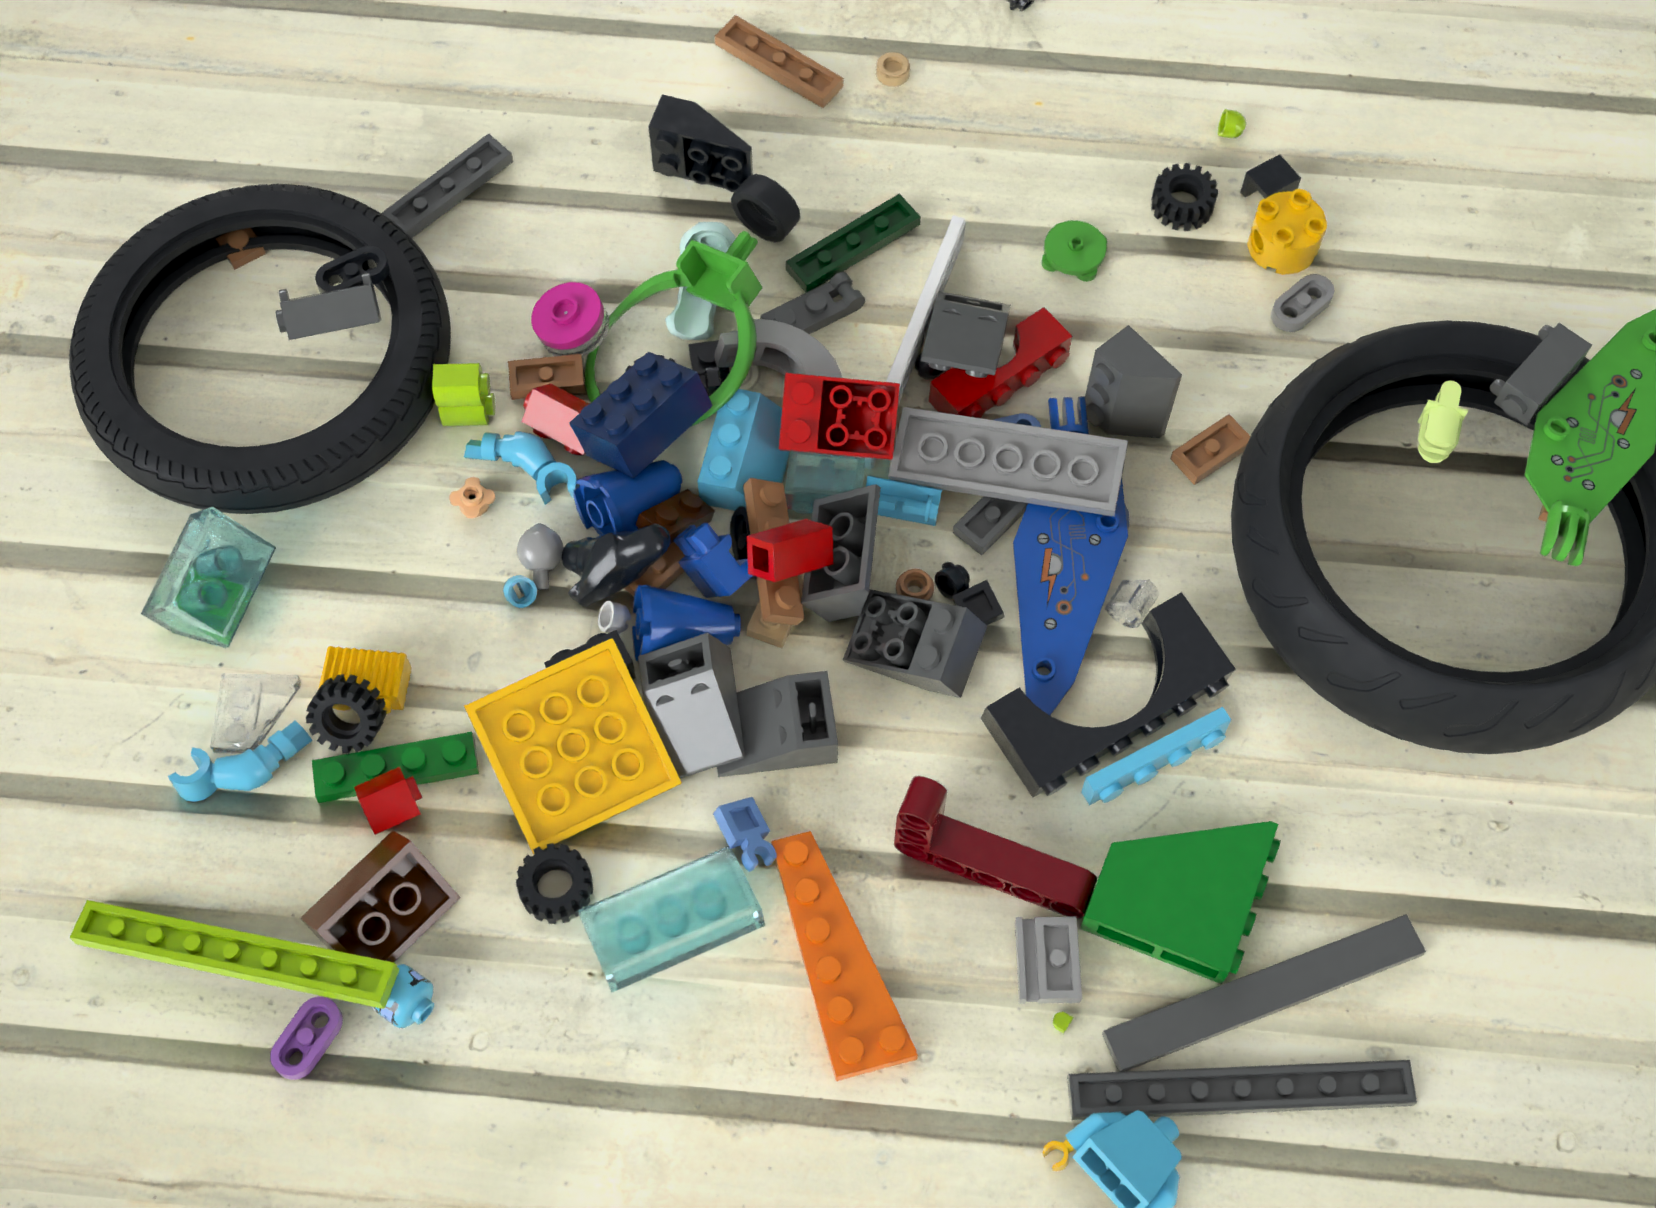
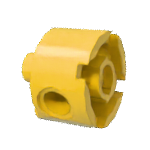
(1287, 231)

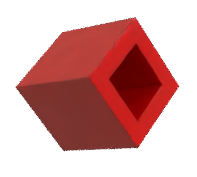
(389, 799)

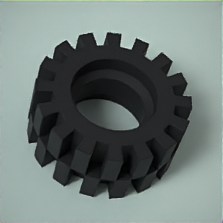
(1184, 181)
(338, 731)

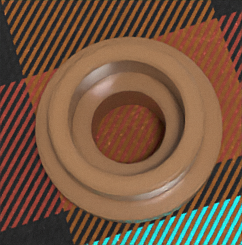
(918, 578)

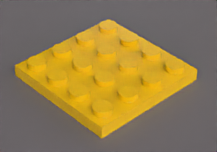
(572, 745)

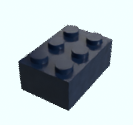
(641, 414)

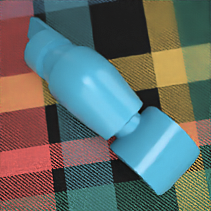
(530, 454)
(240, 771)

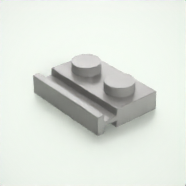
(1048, 960)

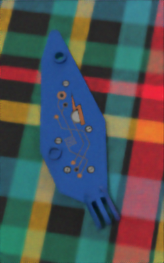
(1062, 579)

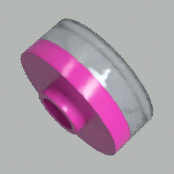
(570, 319)

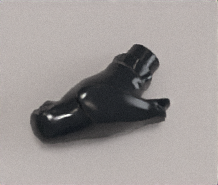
(612, 561)

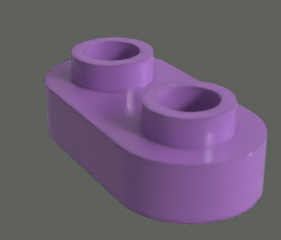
(304, 1037)

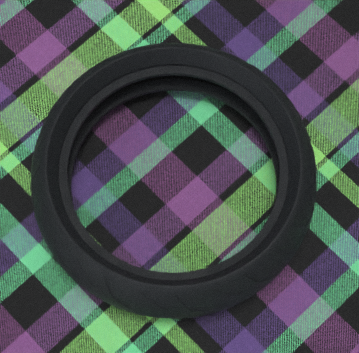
(1353, 662)

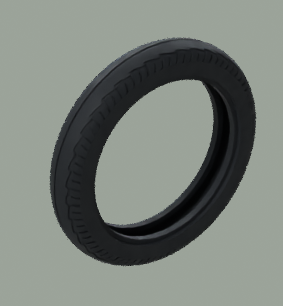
(282, 472)

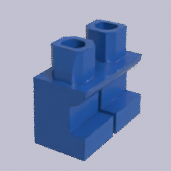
(710, 562)

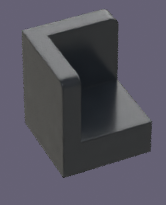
(1270, 178)

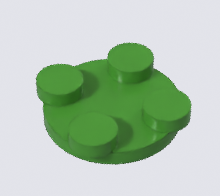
(1074, 249)

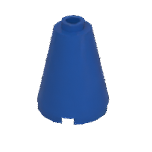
(614, 500)
(672, 617)

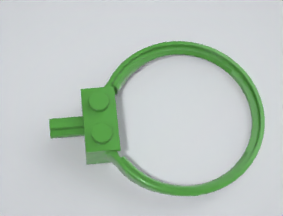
(717, 278)

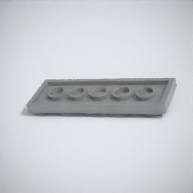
(1009, 461)

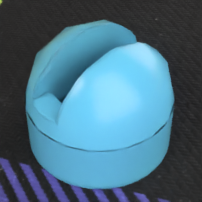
(527, 588)

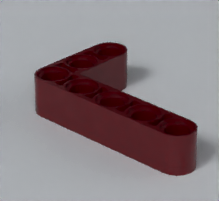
(987, 858)

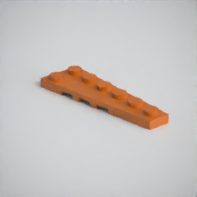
(848, 992)

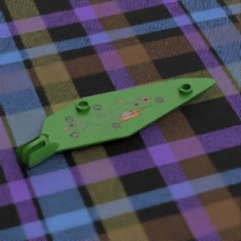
(1594, 437)

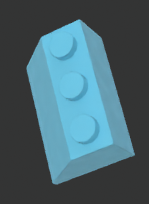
(742, 448)

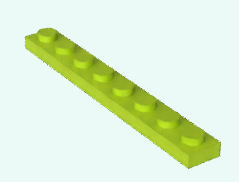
(236, 954)

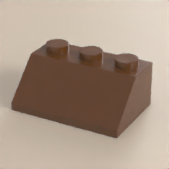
(382, 902)

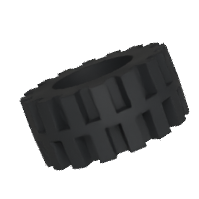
(543, 862)

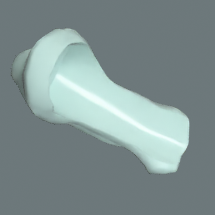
(692, 315)

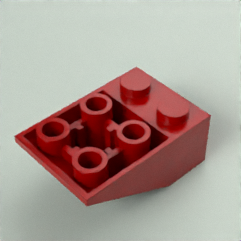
(839, 416)

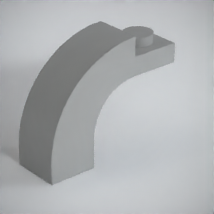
(782, 349)

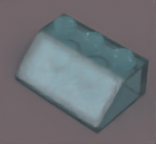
(209, 578)

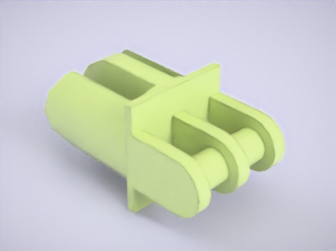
(1441, 423)

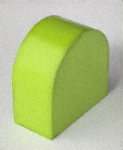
(1062, 1021)

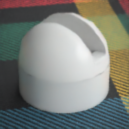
(613, 617)

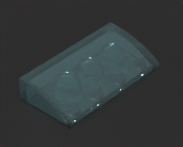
(671, 918)

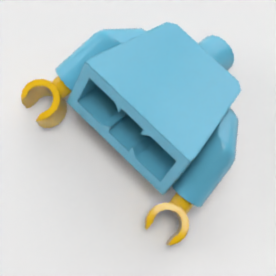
(1126, 1157)

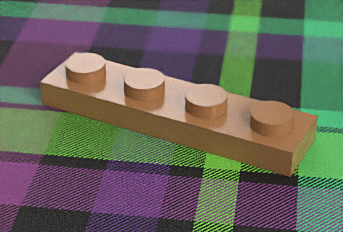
(779, 61)
(766, 510)

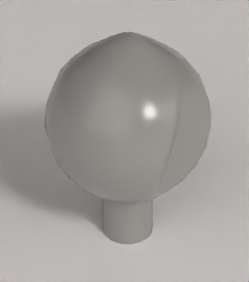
(540, 551)

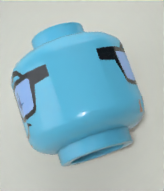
(409, 999)

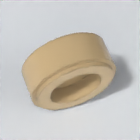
(892, 69)

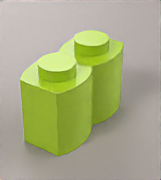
(462, 394)

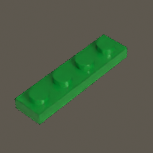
(424, 760)

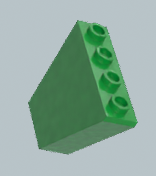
(1184, 895)

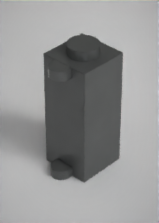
(328, 310)
(1541, 373)

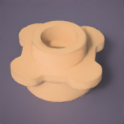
(474, 507)

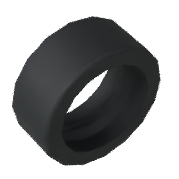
(765, 208)

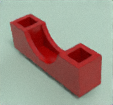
(1038, 345)

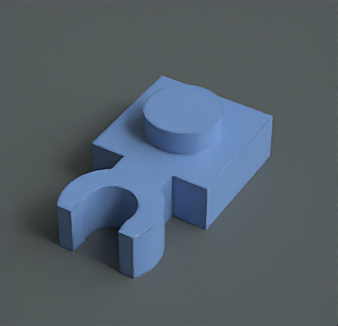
(745, 827)

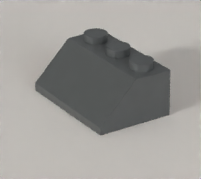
(1131, 387)
(843, 587)

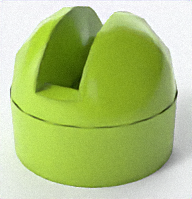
(1231, 124)

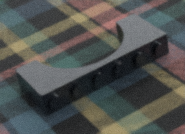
(1050, 750)

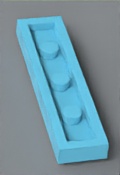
(1144, 763)

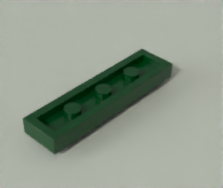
(852, 243)

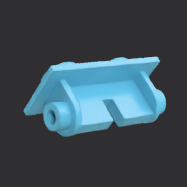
(907, 500)

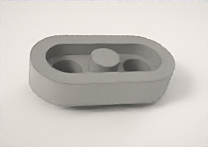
(1300, 305)

